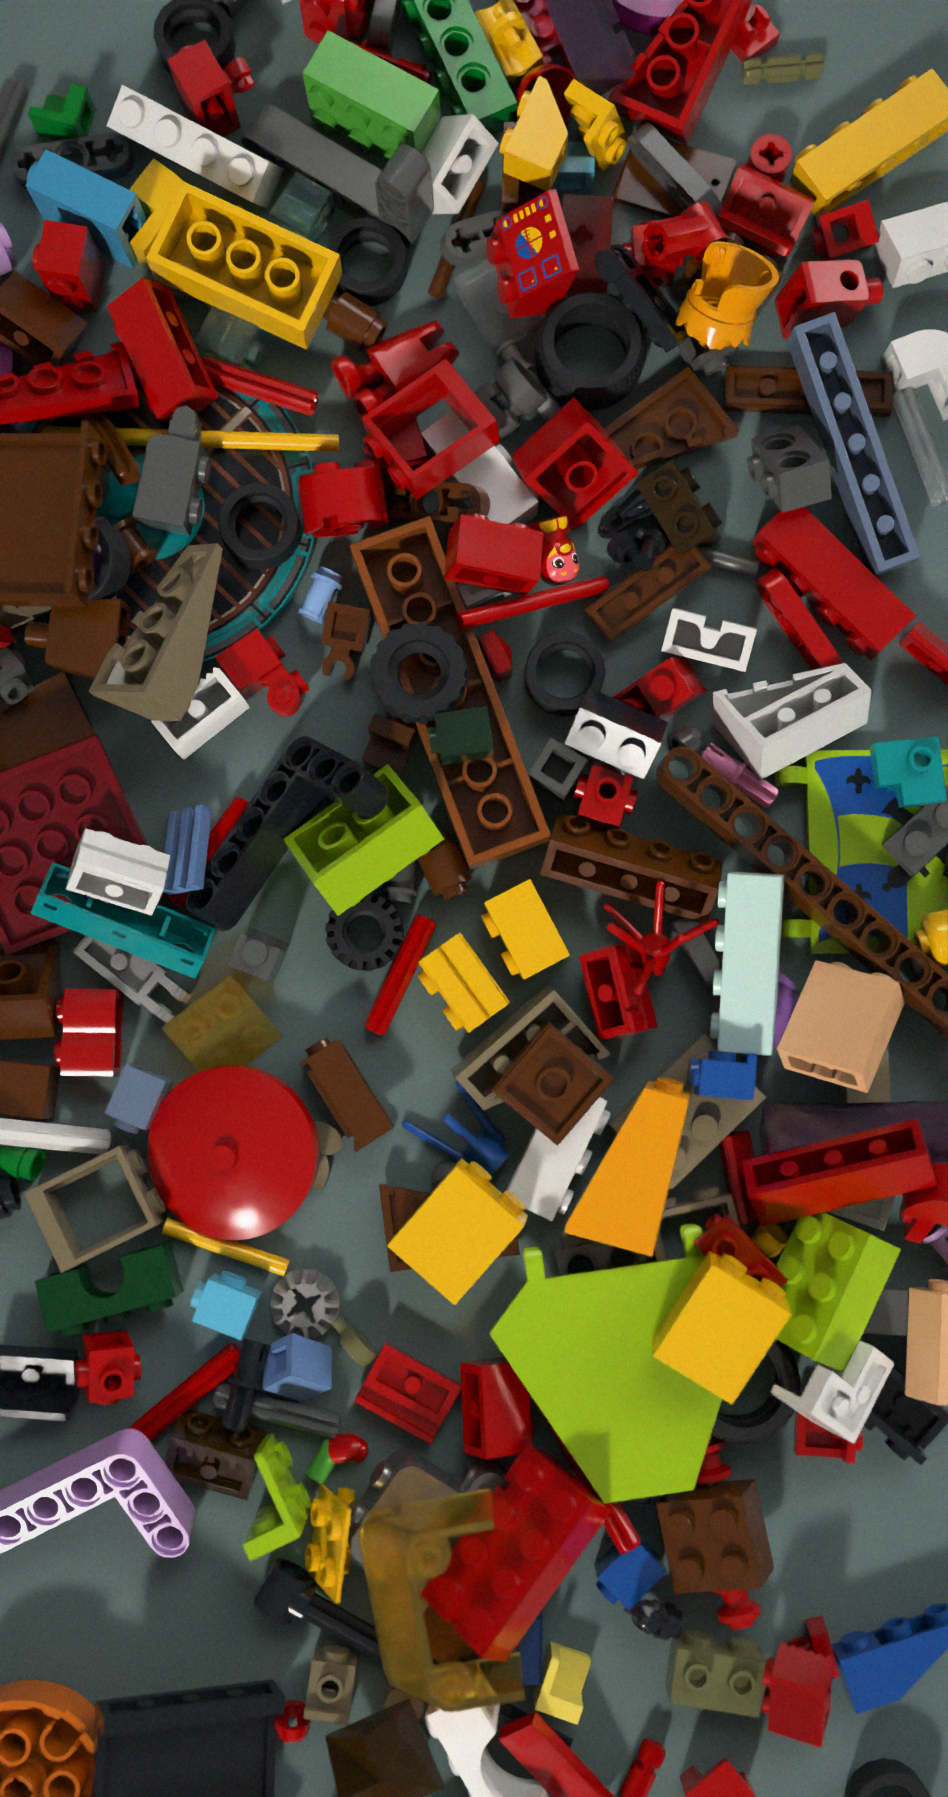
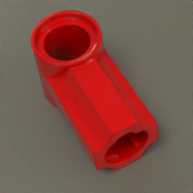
(683, 234)

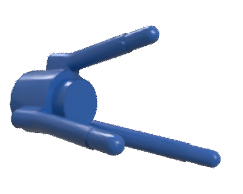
(481, 1149)

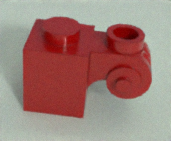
(257, 664)

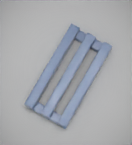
(182, 851)

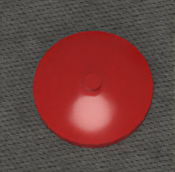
(233, 1152)

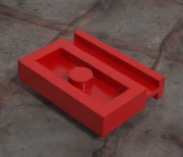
(408, 1392)

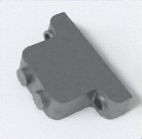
(412, 1479)

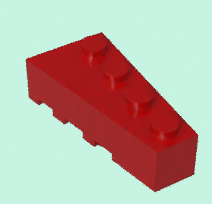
(680, 67)

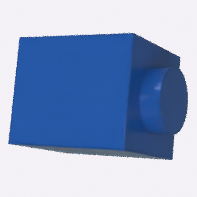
(628, 1575)

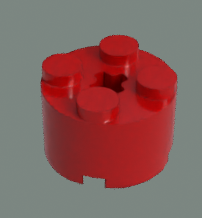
(343, 500)

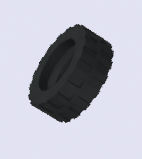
(411, 640)

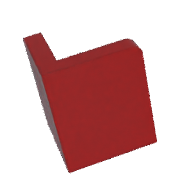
(719, 1781)

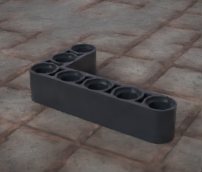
(279, 808)

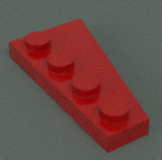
(71, 389)

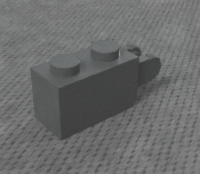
(173, 476)

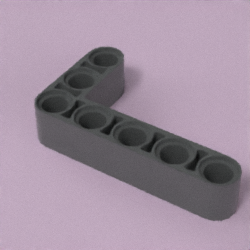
(395, 195)

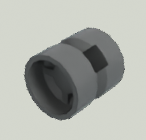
(518, 388)

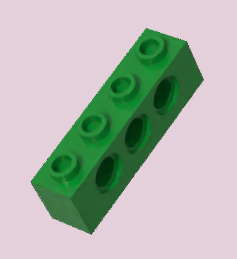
(474, 68)

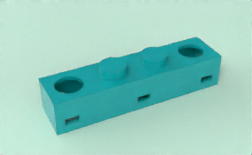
(126, 929)

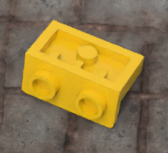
(597, 124)

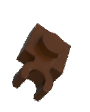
(346, 631)

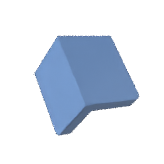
(298, 1368)

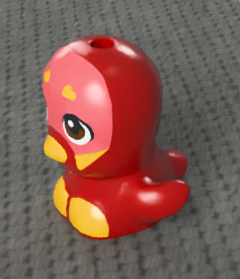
(559, 557)

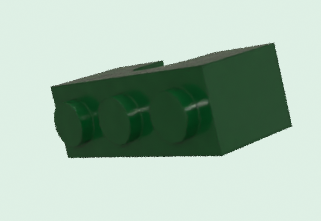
(73, 1299)

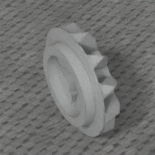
(309, 1283)

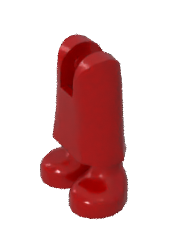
(395, 362)

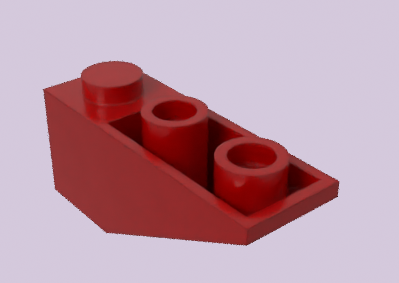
(663, 689)

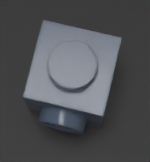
(137, 1098)

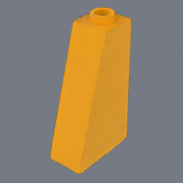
(634, 1179)

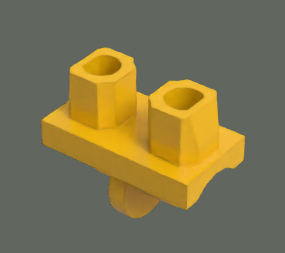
(510, 39)

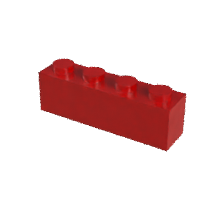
(832, 580)
(839, 1172)

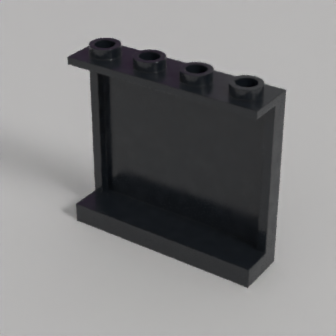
(188, 1742)

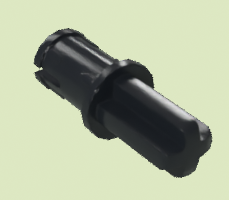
(245, 1383)

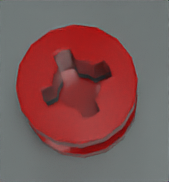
(772, 146)

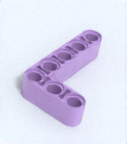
(140, 1485)

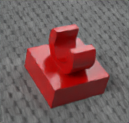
(755, 34)
(818, 1640)

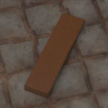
(782, 392)

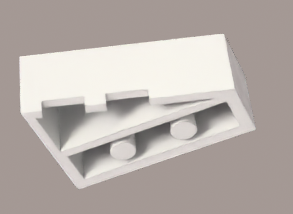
(791, 718)

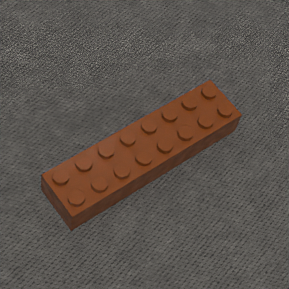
(486, 797)

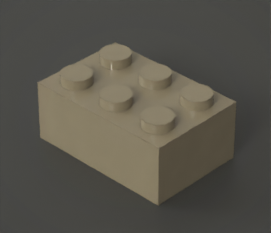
(707, 1118)

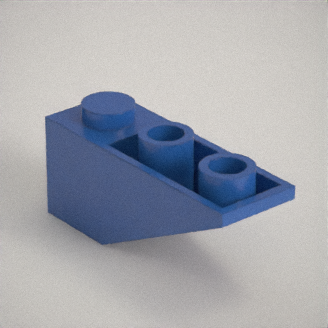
(890, 1660)

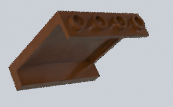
(49, 516)

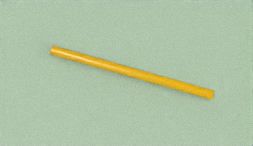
(231, 439)

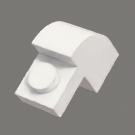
(919, 361)

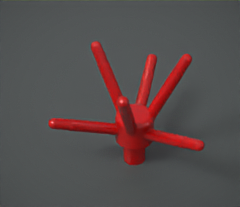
(654, 946)

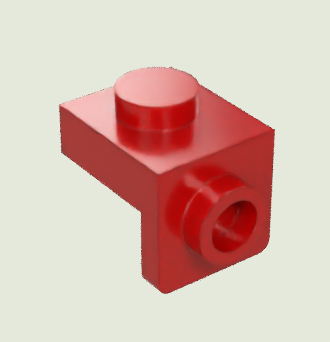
(819, 1442)

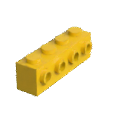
(873, 143)

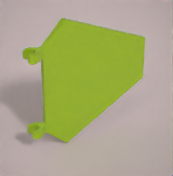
(593, 1372)

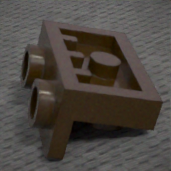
(212, 1455)

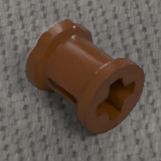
(139, 550)

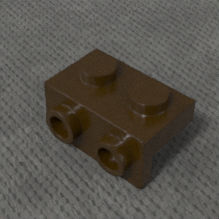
(678, 509)

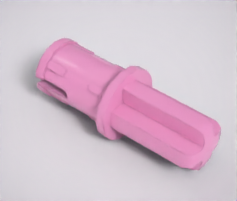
(740, 776)

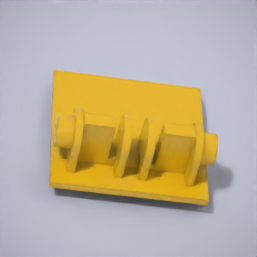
(329, 1552)

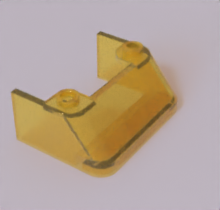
(413, 1545)

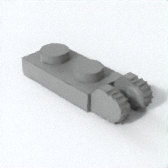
(131, 975)

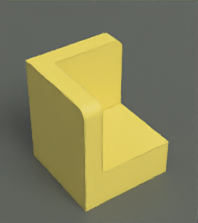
(562, 1683)

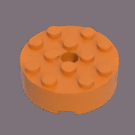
(45, 1740)

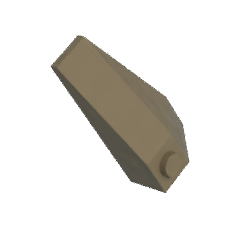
(165, 653)

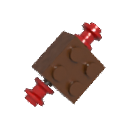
(718, 1539)

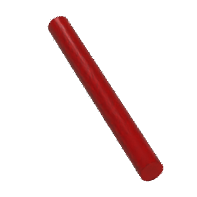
(531, 602)

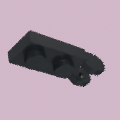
(641, 296)

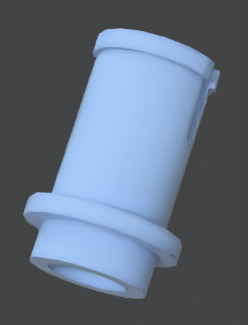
(320, 593)

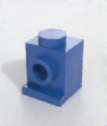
(723, 1076)

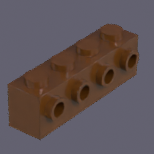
(630, 867)

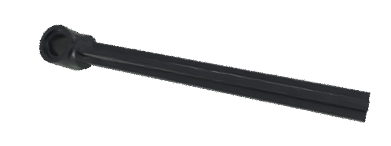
(291, 1595)

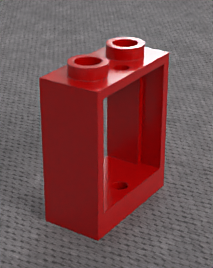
(414, 399)

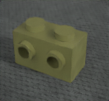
(715, 1673)

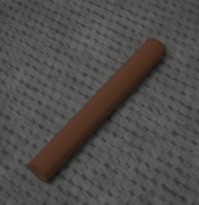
(445, 269)

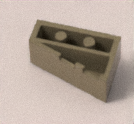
(496, 1052)

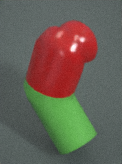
(341, 1449)

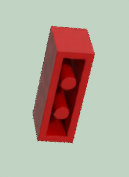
(161, 349)

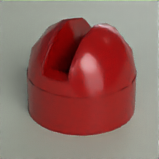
(286, 1733)

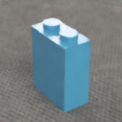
(83, 198)

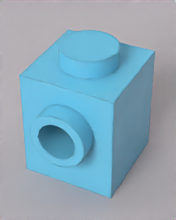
(225, 1304)

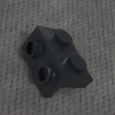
(37, 1382)
(905, 1420)

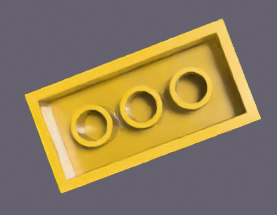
(244, 265)

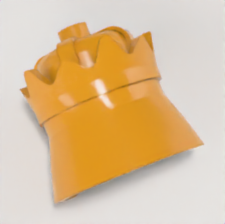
(725, 300)

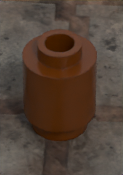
(354, 321)
(446, 869)

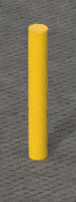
(228, 1248)

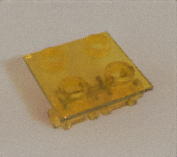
(222, 1027)

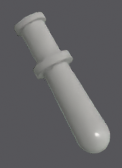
(548, 408)

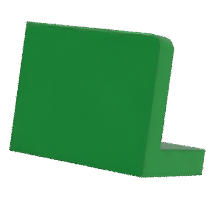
(64, 117)

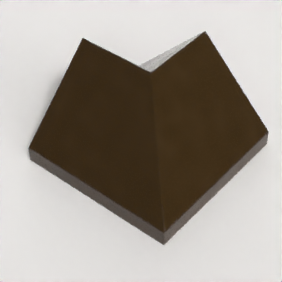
(384, 1756)

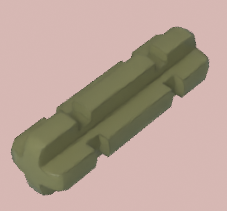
(782, 68)

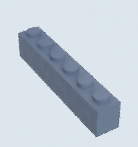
(852, 445)

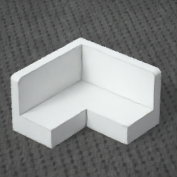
(839, 1398)

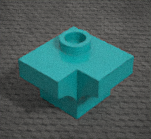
(910, 770)

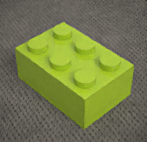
(357, 854)
(831, 1286)

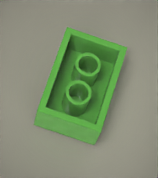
(368, 99)

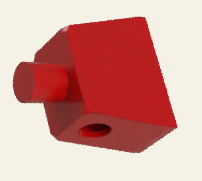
(826, 288)

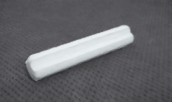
(54, 1136)

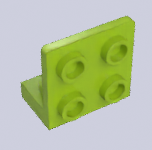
(288, 1513)

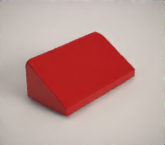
(927, 650)
(733, 1151)

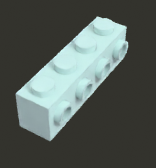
(749, 964)

